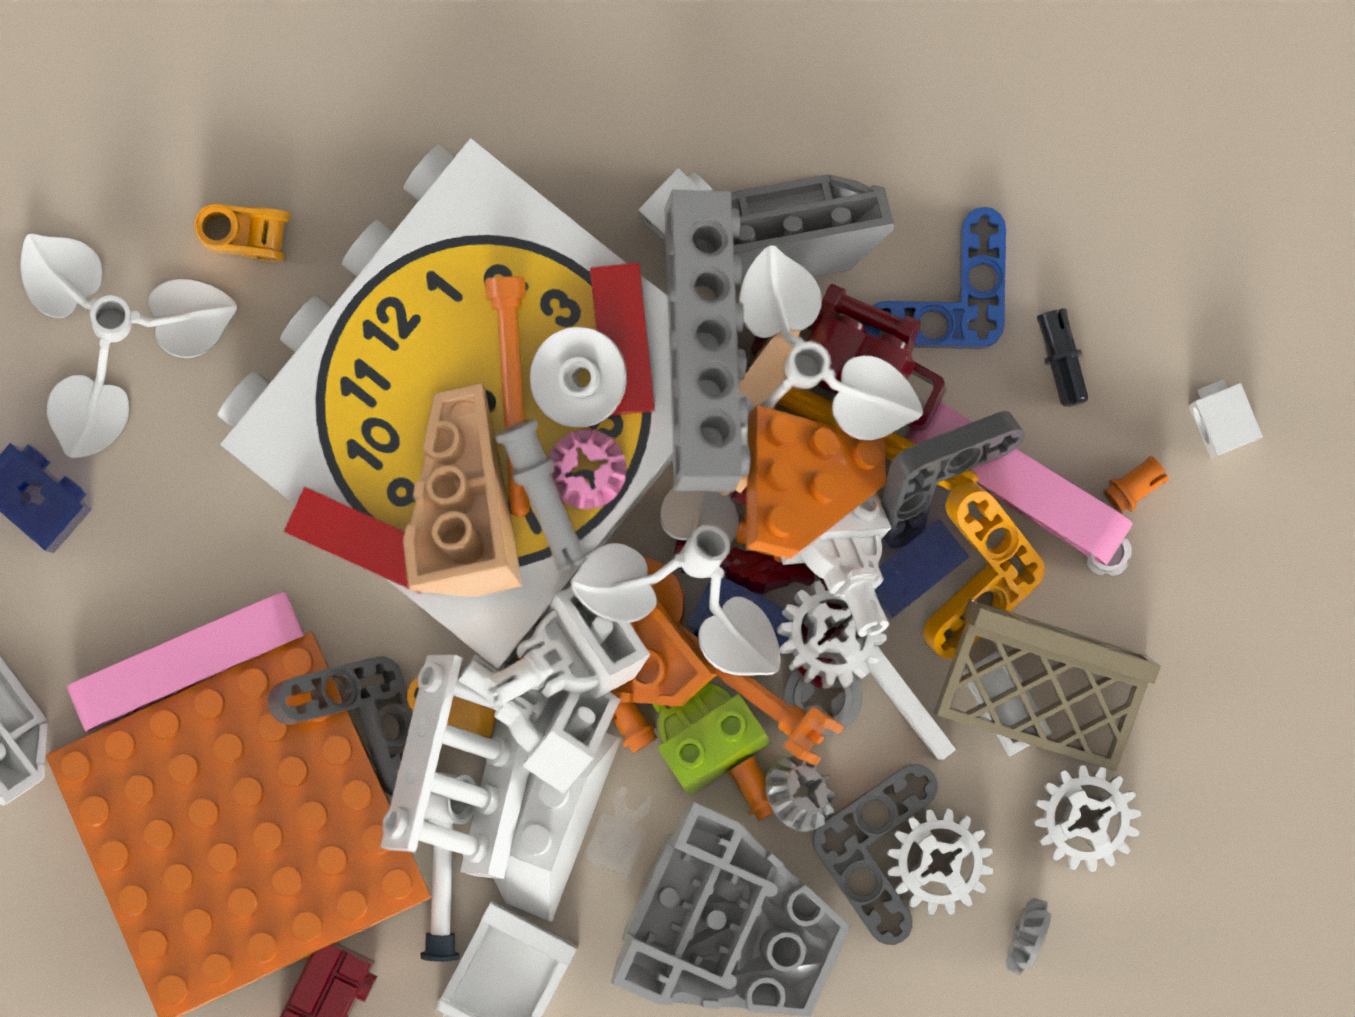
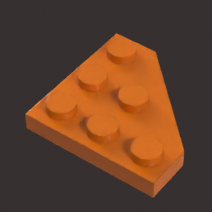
(804, 479)
(674, 666)

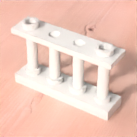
(495, 801)

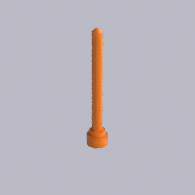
(506, 298)

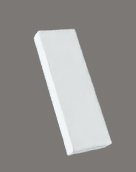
(910, 707)

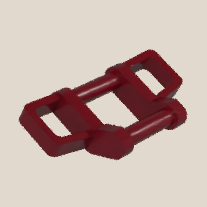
(906, 329)

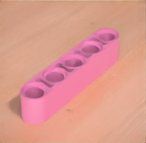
(1041, 495)
(184, 661)

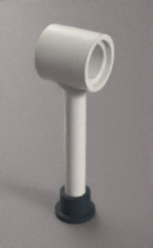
(443, 812)

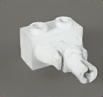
(849, 562)
(571, 654)
(556, 730)

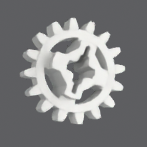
(842, 649)
(1097, 837)
(965, 843)

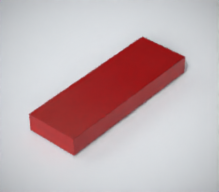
(622, 319)
(349, 535)

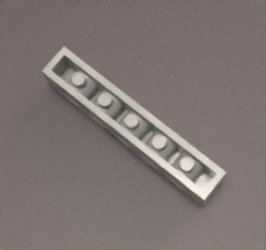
(695, 461)

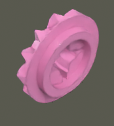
(608, 478)

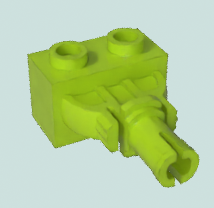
(708, 736)

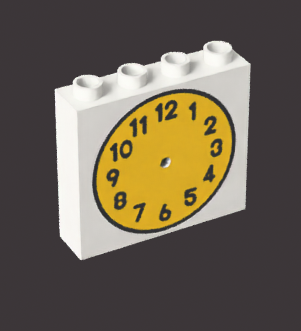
(417, 323)

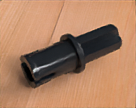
(1063, 357)

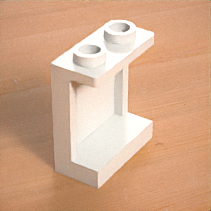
(507, 968)

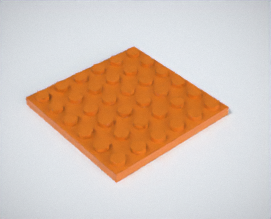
(234, 833)

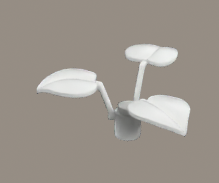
(786, 297)
(186, 318)
(618, 588)

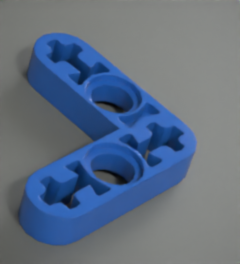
(959, 313)

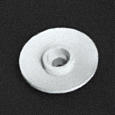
(556, 372)

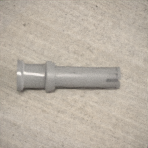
(534, 472)

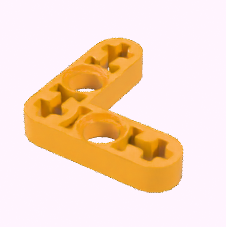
(997, 576)

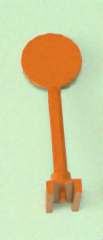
(802, 727)

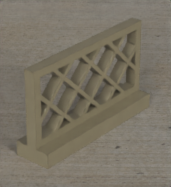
(1055, 644)

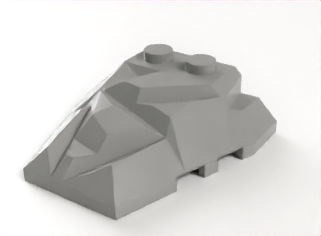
(727, 925)

